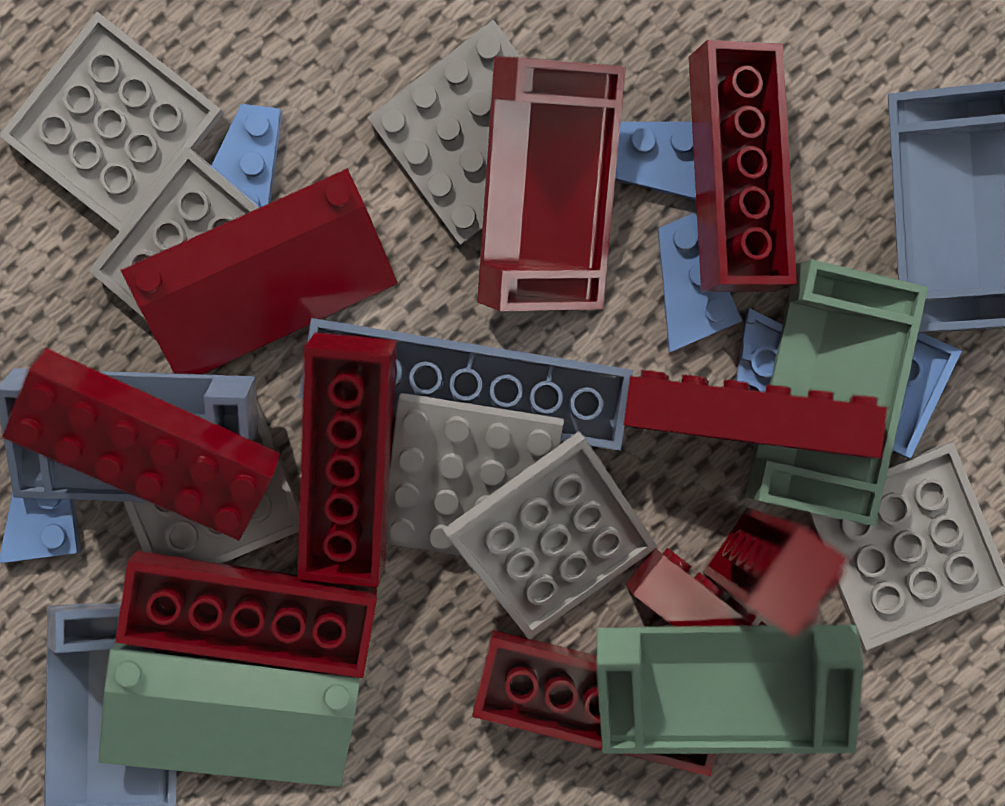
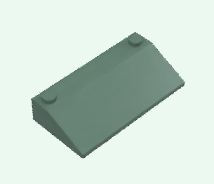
(849, 338)
(729, 689)
(225, 717)

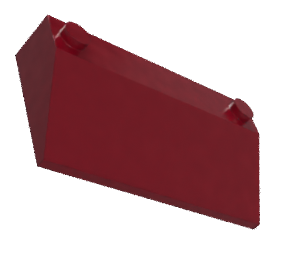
(549, 184)
(261, 276)

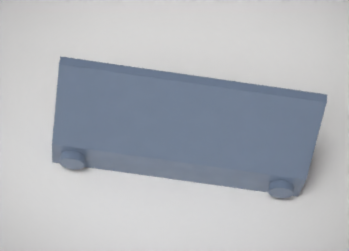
(951, 202)
(217, 398)
(75, 684)

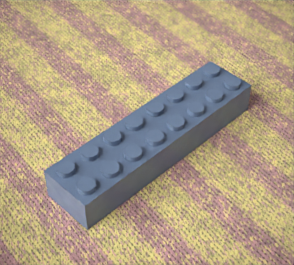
(581, 393)

